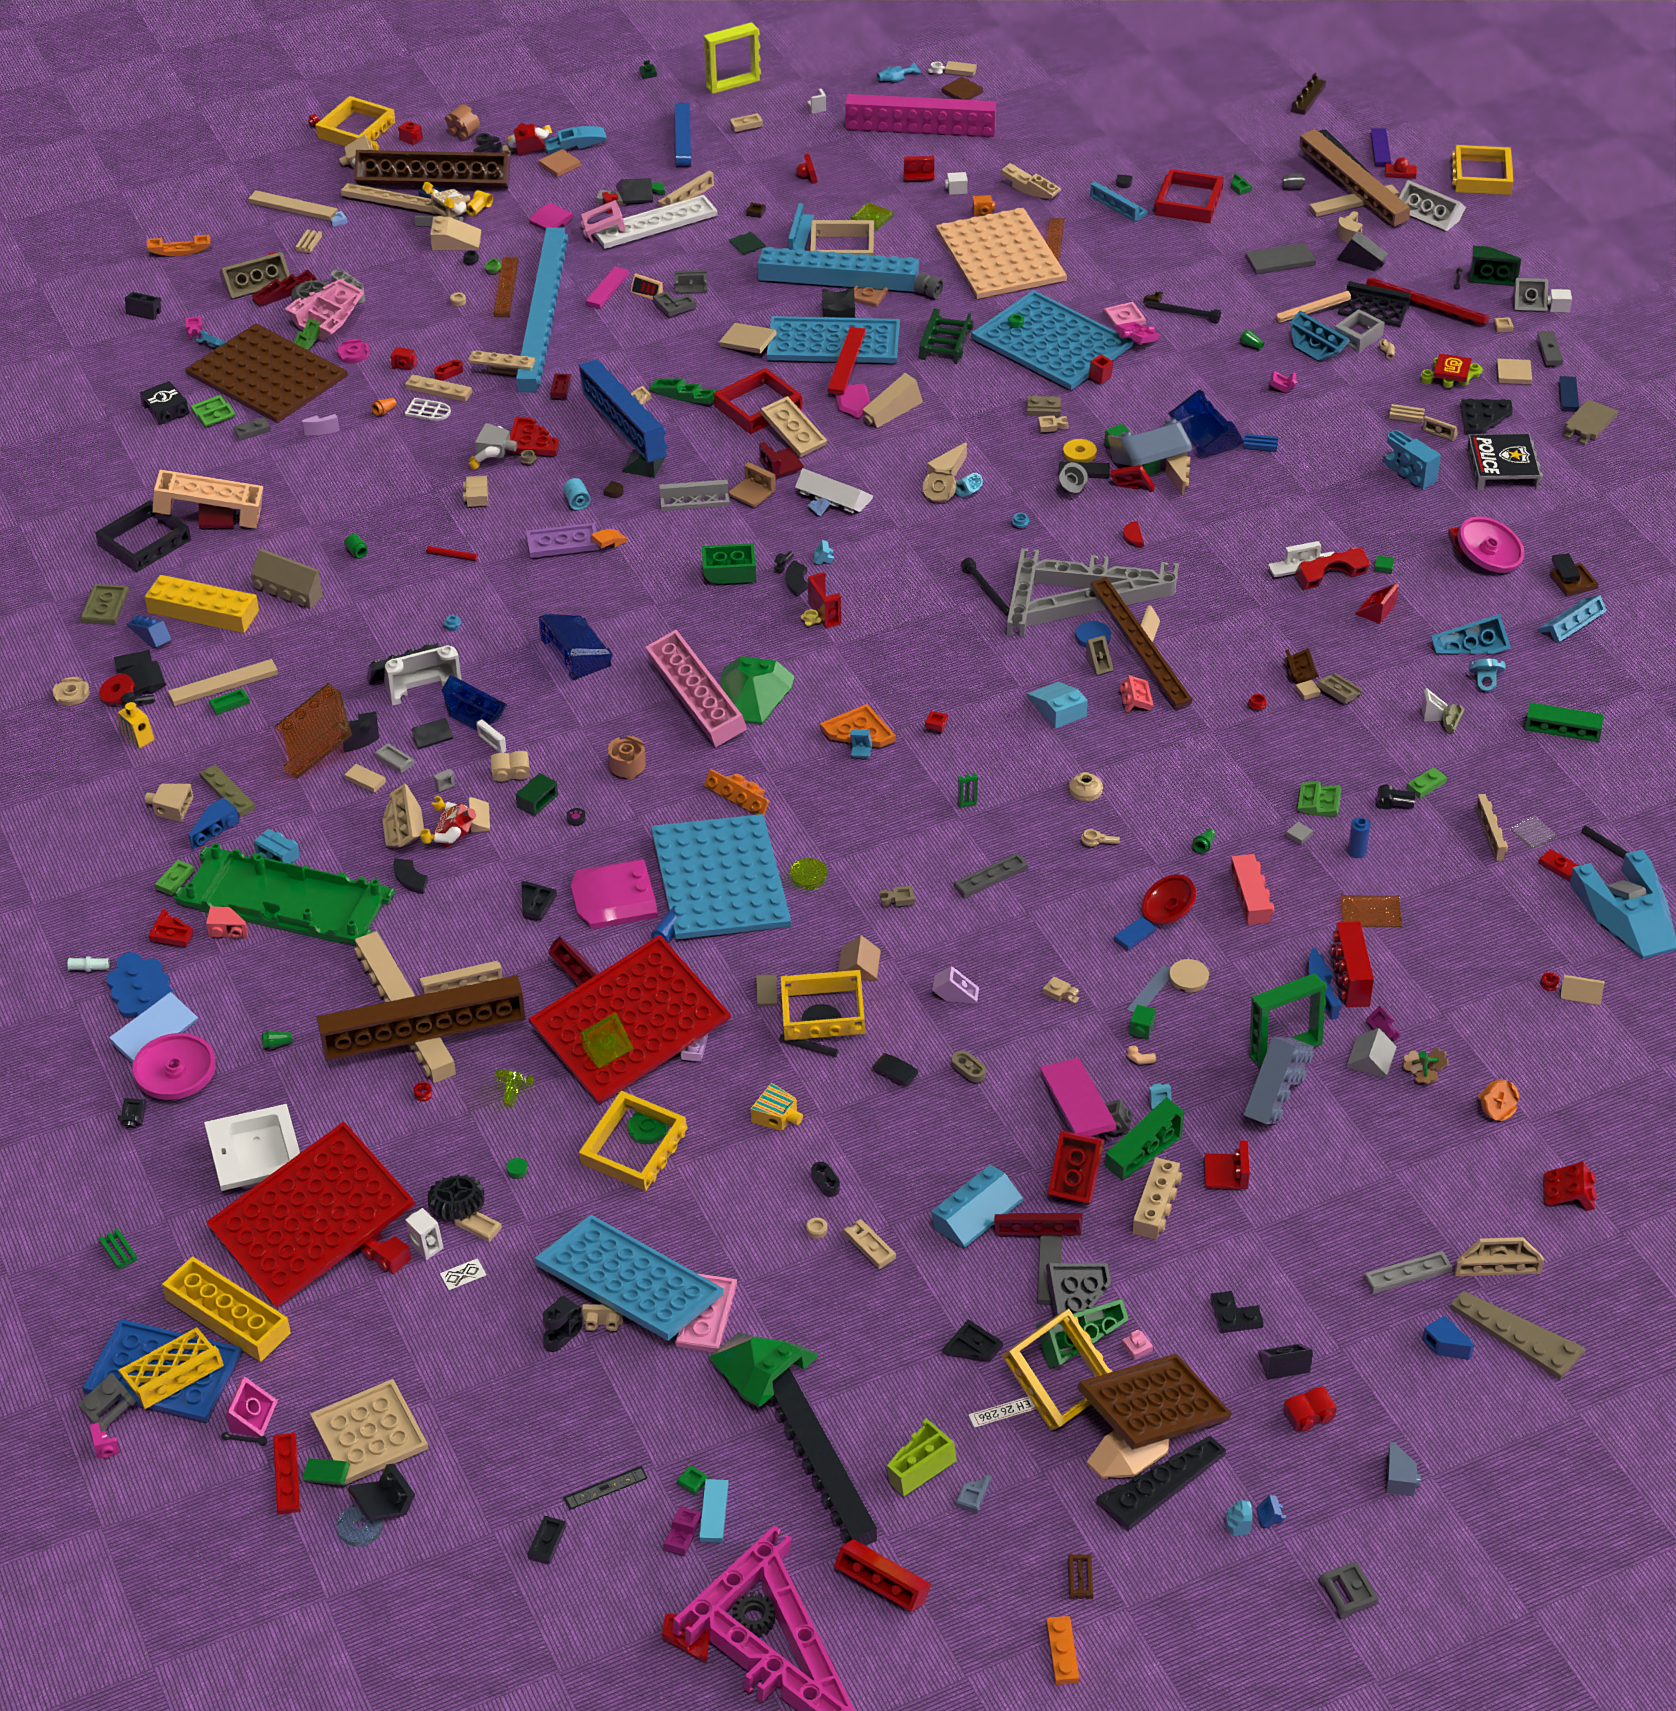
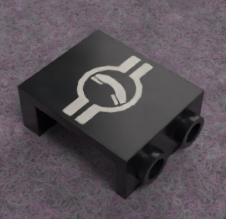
(165, 402)

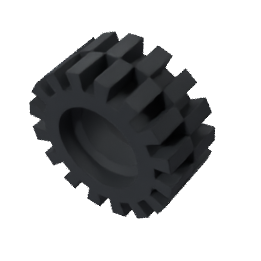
(755, 1603)

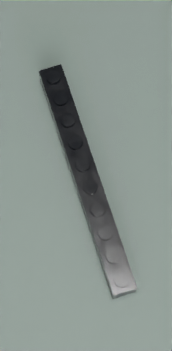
(821, 1461)

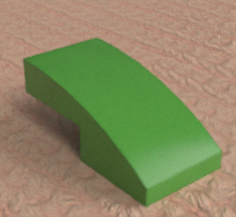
(309, 335)

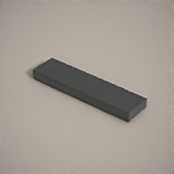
(990, 875)
(1049, 1253)

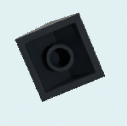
(635, 190)
(1286, 1360)

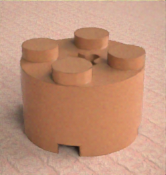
(462, 122)
(626, 757)

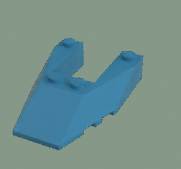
(1641, 921)

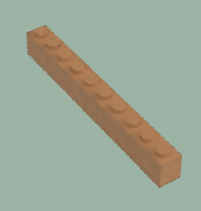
(1354, 177)

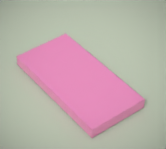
(708, 1328)

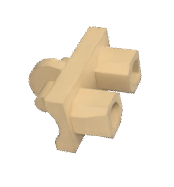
(601, 1315)

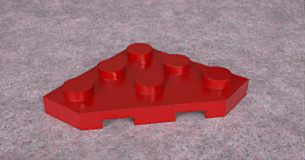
(532, 437)

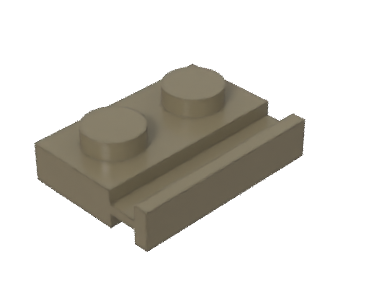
(1044, 406)
(1339, 688)

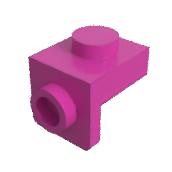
(1282, 382)

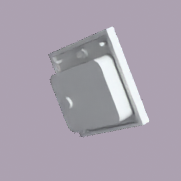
(253, 1145)

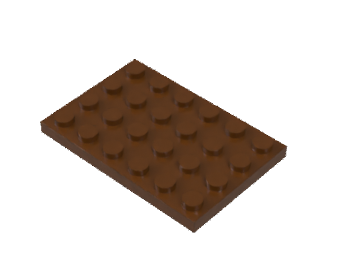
(1154, 1401)

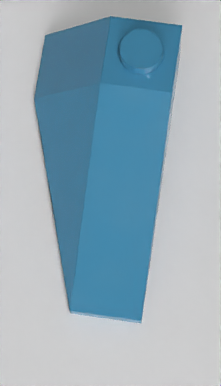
(1478, 637)

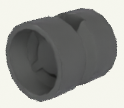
(928, 285)

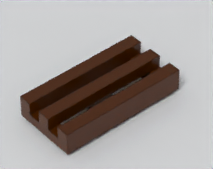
(1081, 1593)

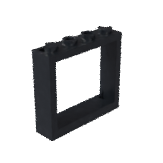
(151, 552)

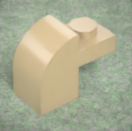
(1348, 227)

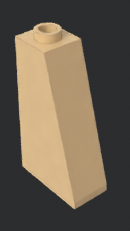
(893, 401)

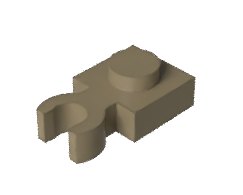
(900, 896)

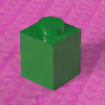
(1142, 1021)

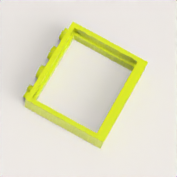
(726, 35)

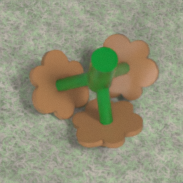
(1416, 1063)

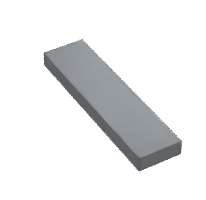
(1407, 1272)

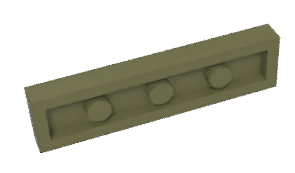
(226, 788)

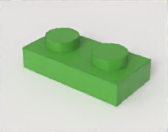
(1426, 782)
(174, 877)

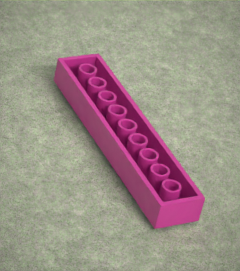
(920, 115)

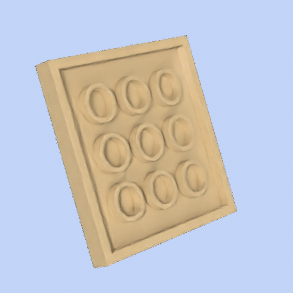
(369, 1430)

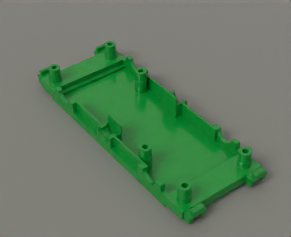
(285, 895)

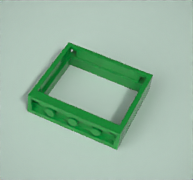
(1282, 995)

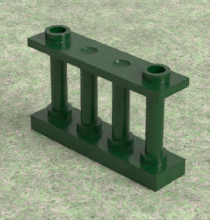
(933, 329)

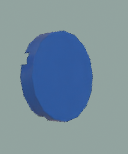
(1091, 630)

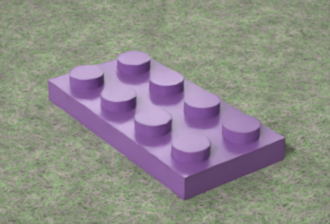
(561, 540)

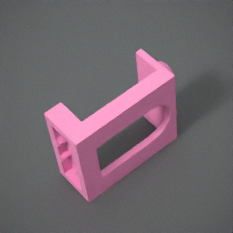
(617, 218)

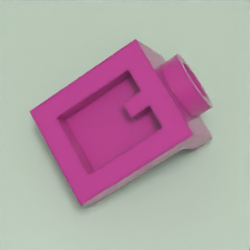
(103, 1447)

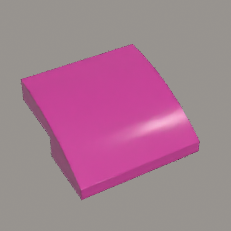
(551, 217)

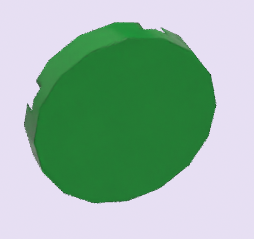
(646, 1129)

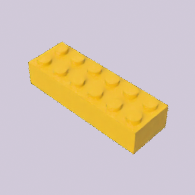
(202, 603)
(226, 1309)

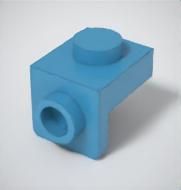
(861, 743)

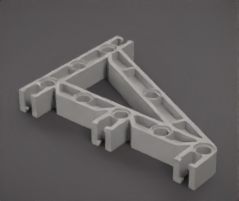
(1131, 584)

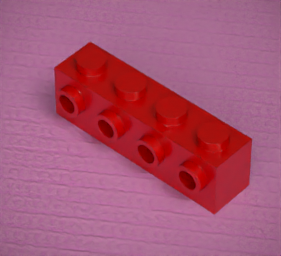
(882, 1575)

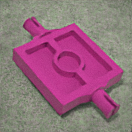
(1137, 332)

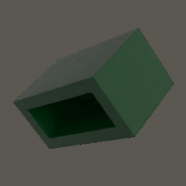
(536, 794)

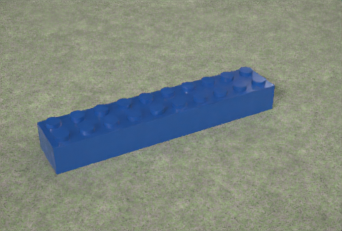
(623, 410)

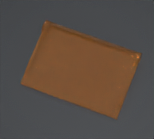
(1372, 910)

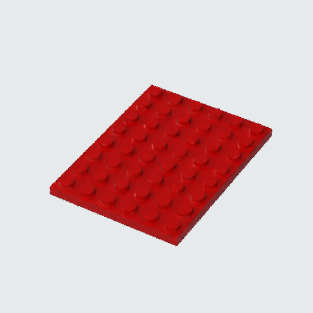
(657, 1004)
(310, 1214)

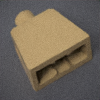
(171, 801)

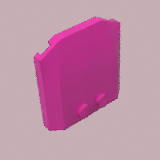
(613, 894)

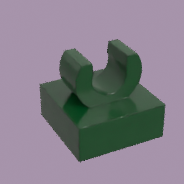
(647, 70)

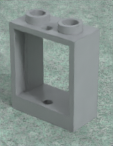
(1359, 342)

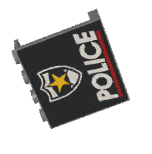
(1503, 458)

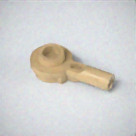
(1092, 838)

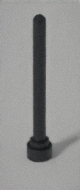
(1213, 315)
(969, 566)

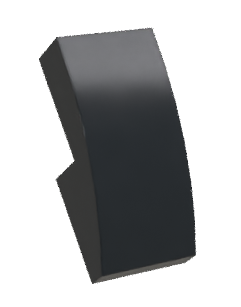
(896, 1069)

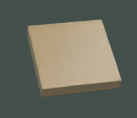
(1514, 371)

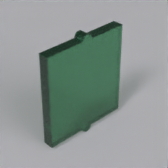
(747, 243)

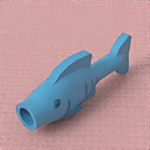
(896, 74)

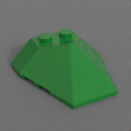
(756, 686)
(756, 1361)

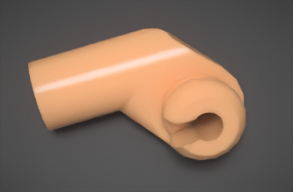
(1139, 1058)

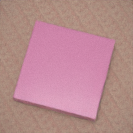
(1124, 314)

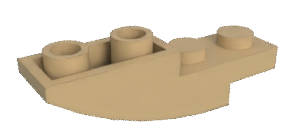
(1028, 184)

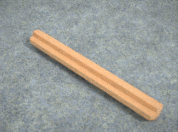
(1314, 306)

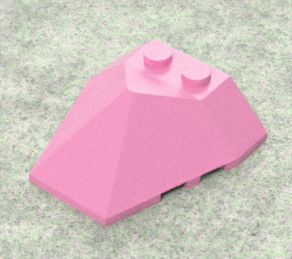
(327, 306)

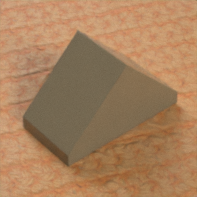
(1098, 655)
(766, 989)

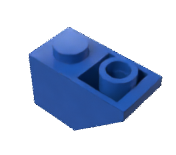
(1447, 1340)

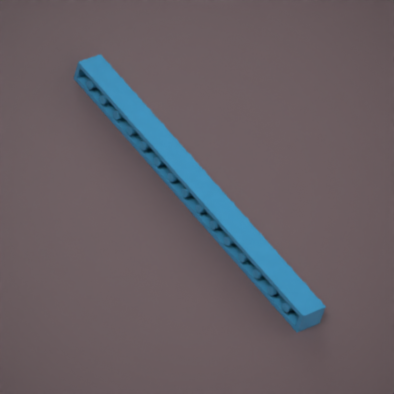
(542, 308)

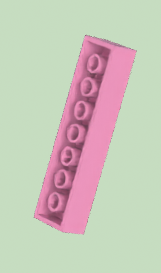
(696, 688)

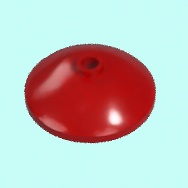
(1169, 899)

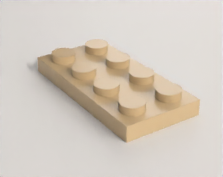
(793, 426)

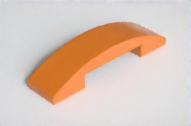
(199, 244)

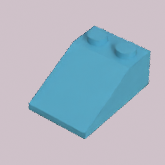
(1059, 703)

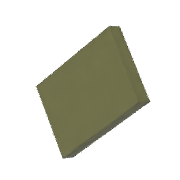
(105, 604)

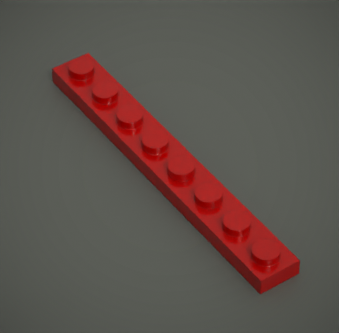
(1434, 303)

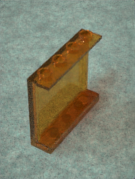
(314, 730)

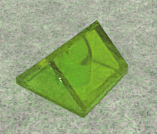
(605, 1040)

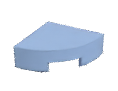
(339, 219)
(819, 506)

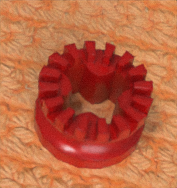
(1551, 977)
(418, 1091)

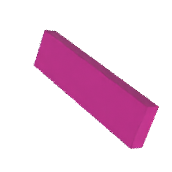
(607, 287)

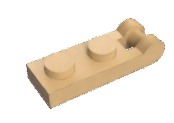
(869, 1244)

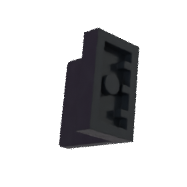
(384, 1498)

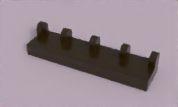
(1308, 96)

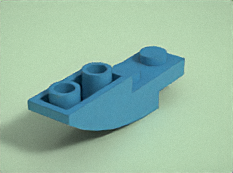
(576, 136)

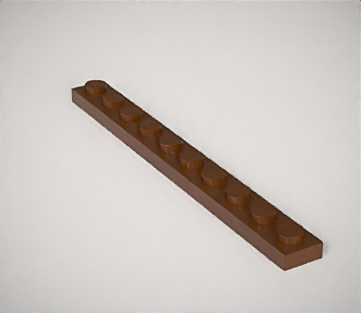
(1141, 643)

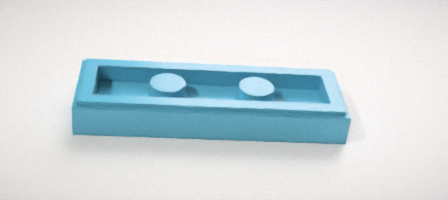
(714, 1511)

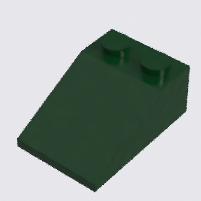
(1493, 266)

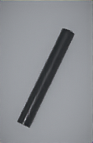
(1604, 841)
(811, 1046)

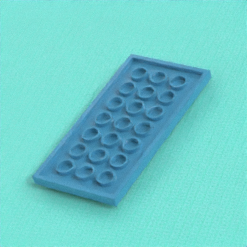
(824, 337)
(629, 1277)

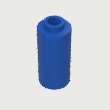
(1358, 837)
(665, 926)

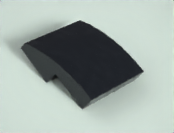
(146, 677)
(363, 732)

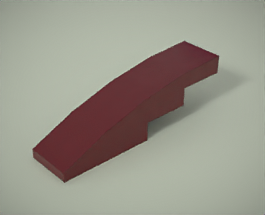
(279, 290)

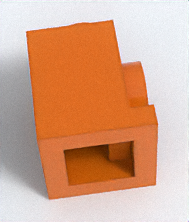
(983, 205)

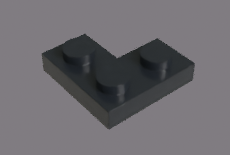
(1232, 1318)

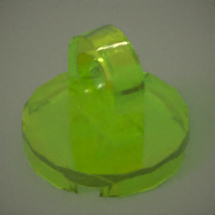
(513, 1081)

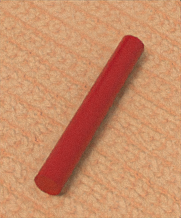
(452, 553)

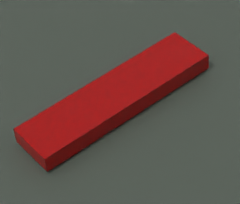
(286, 1473)

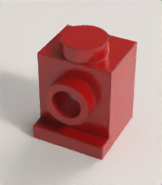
(403, 358)

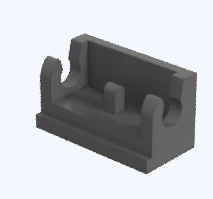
(691, 282)

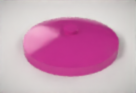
(1490, 544)
(174, 1066)

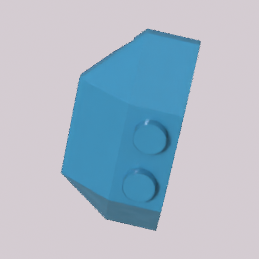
(1315, 337)

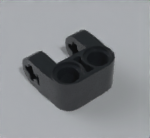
(563, 1324)

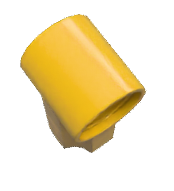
(479, 201)

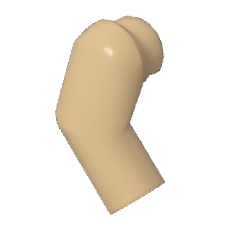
(1388, 348)

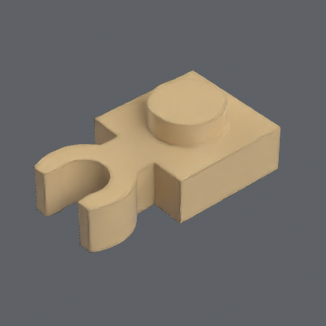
(1050, 423)

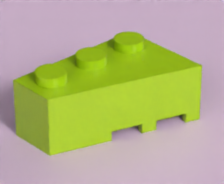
(921, 1458)

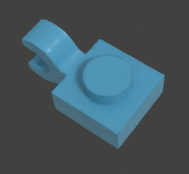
(213, 341)

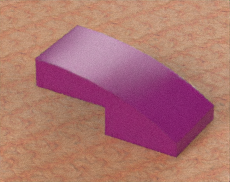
(683, 1531)

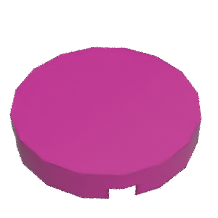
(353, 351)

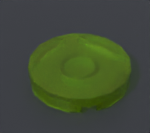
(808, 873)

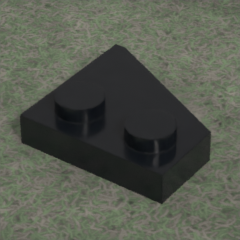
(536, 900)
(973, 1343)

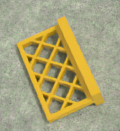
(175, 1375)

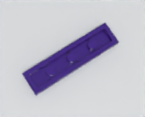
(1380, 147)

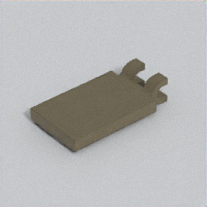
(1589, 421)

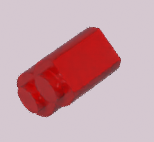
(1310, 1409)

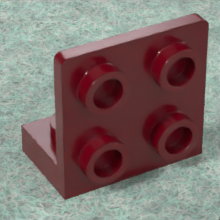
(779, 462)

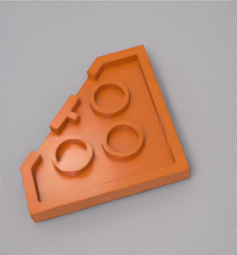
(859, 718)

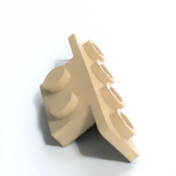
(502, 363)

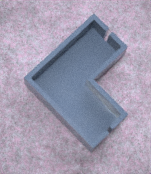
(1281, 1067)

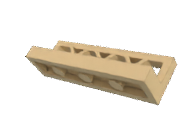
(689, 190)
(462, 977)

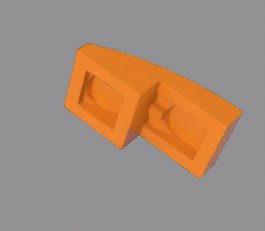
(608, 537)

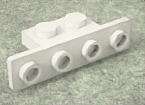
(1294, 556)

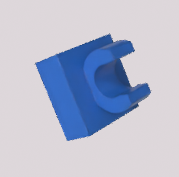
(1270, 1511)

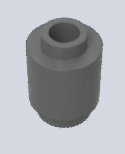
(1293, 181)

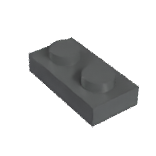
(252, 429)

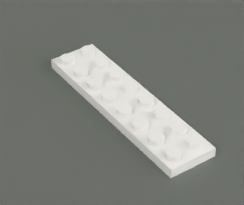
(657, 221)

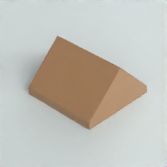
(861, 956)

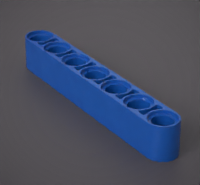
(683, 134)

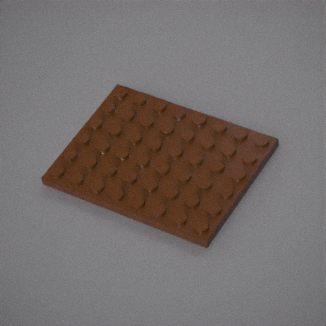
(266, 372)

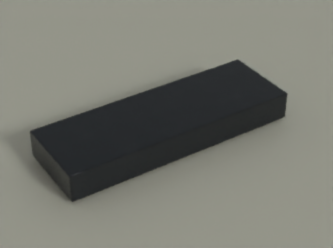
(1093, 470)

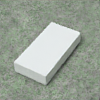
(491, 736)

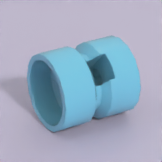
(576, 494)

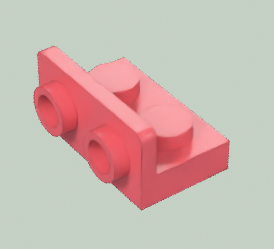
(1136, 693)

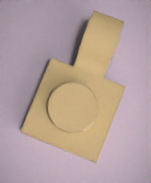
(1060, 989)

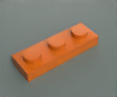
(1062, 1650)

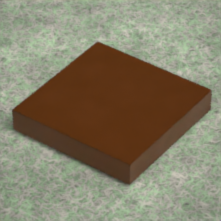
(962, 89)
(1571, 588)

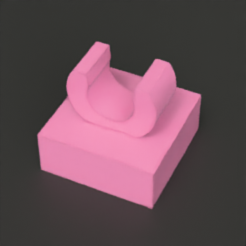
(1137, 1344)

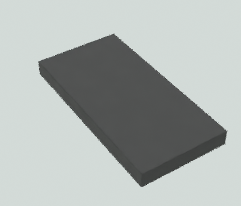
(1280, 258)

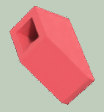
(225, 923)

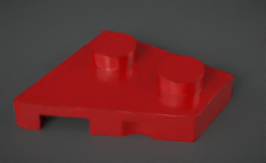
(1132, 477)
(170, 931)
(698, 1649)

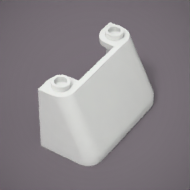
(420, 670)

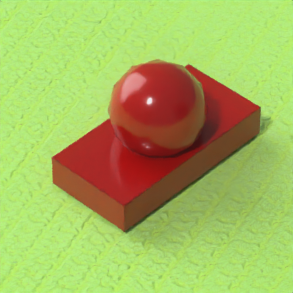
(805, 169)
(1401, 169)

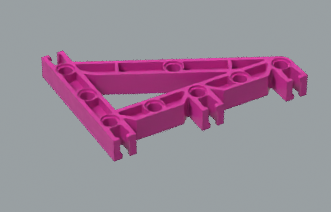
(818, 1674)

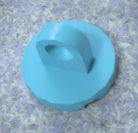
(1487, 669)

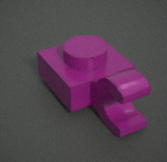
(1382, 1019)

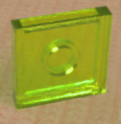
(874, 212)

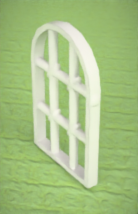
(432, 418)

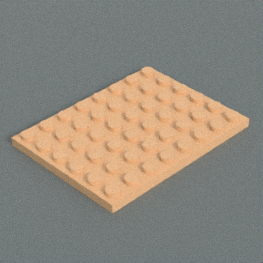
(1000, 253)

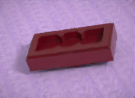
(560, 386)

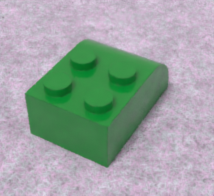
(729, 563)

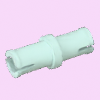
(88, 964)

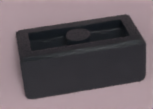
(432, 733)

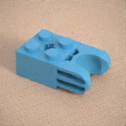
(1412, 459)

